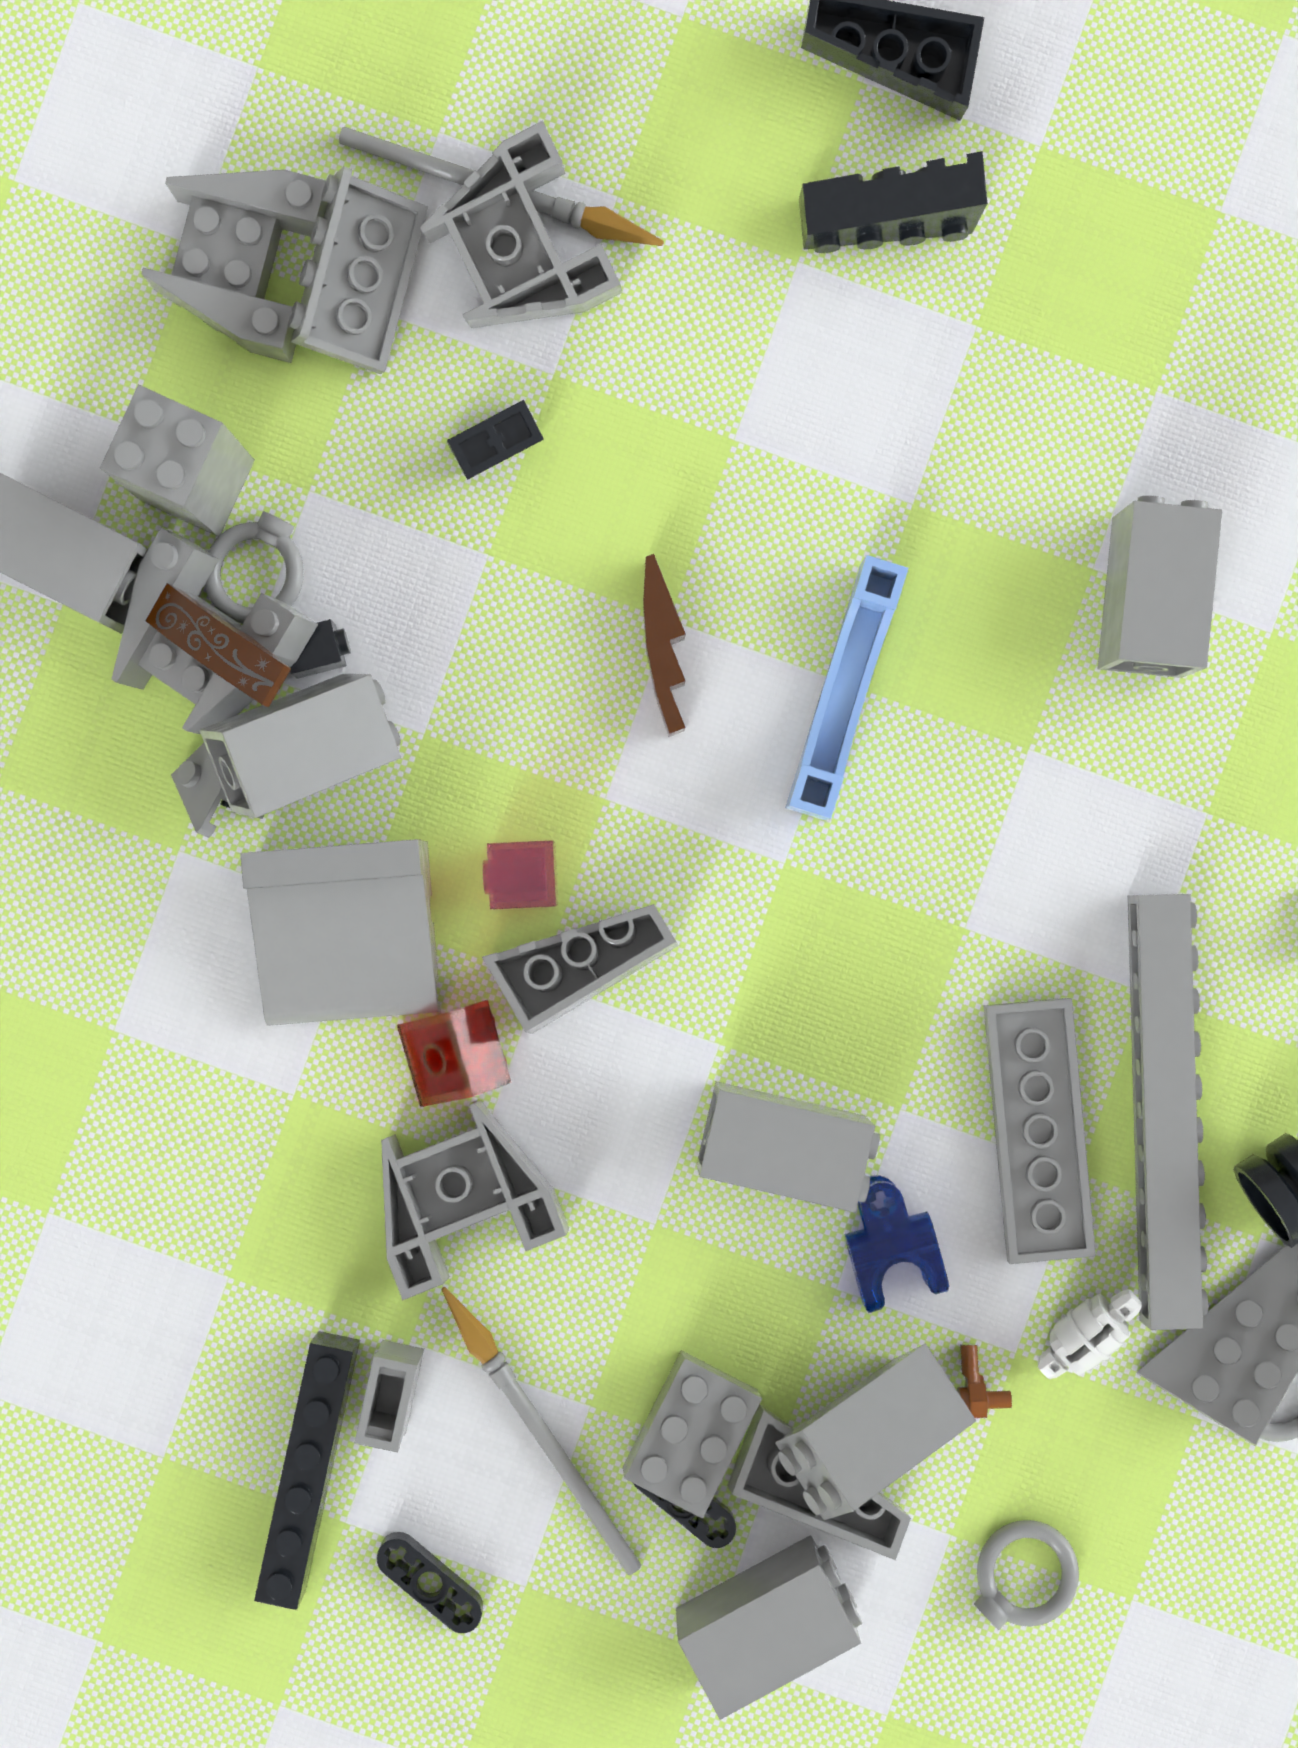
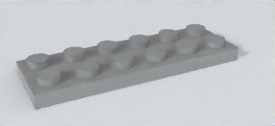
(1039, 1130)

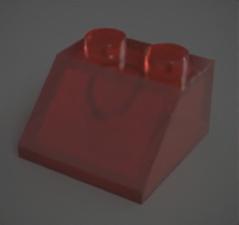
(454, 1054)

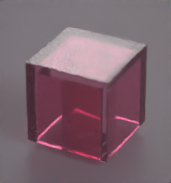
(521, 874)

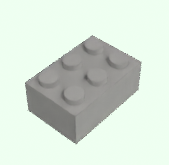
(691, 1434)

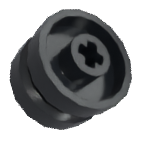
(1274, 1186)

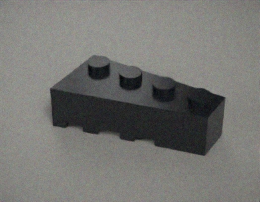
(900, 46)
(894, 206)

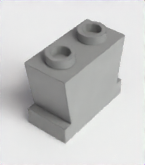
(389, 1396)

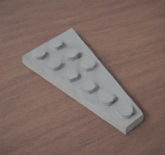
(1242, 1355)

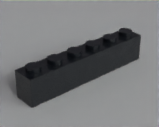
(307, 1470)

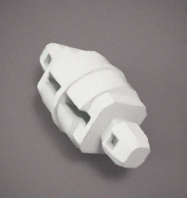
(1089, 1334)

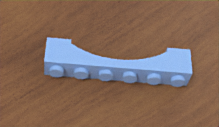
(845, 687)

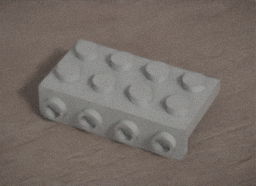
(357, 272)

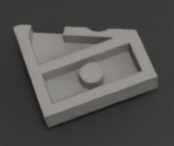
(199, 790)

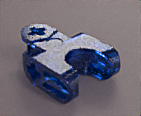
(891, 1239)

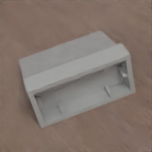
(343, 931)

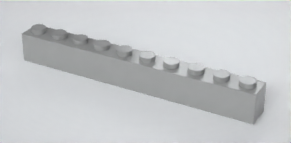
(1166, 1111)

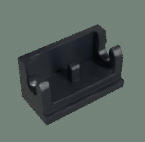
(495, 439)

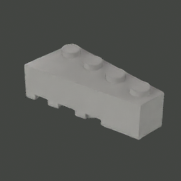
(570, 968)
(765, 1482)

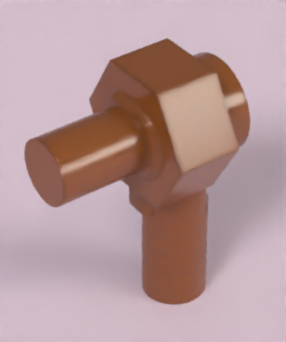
(974, 1392)

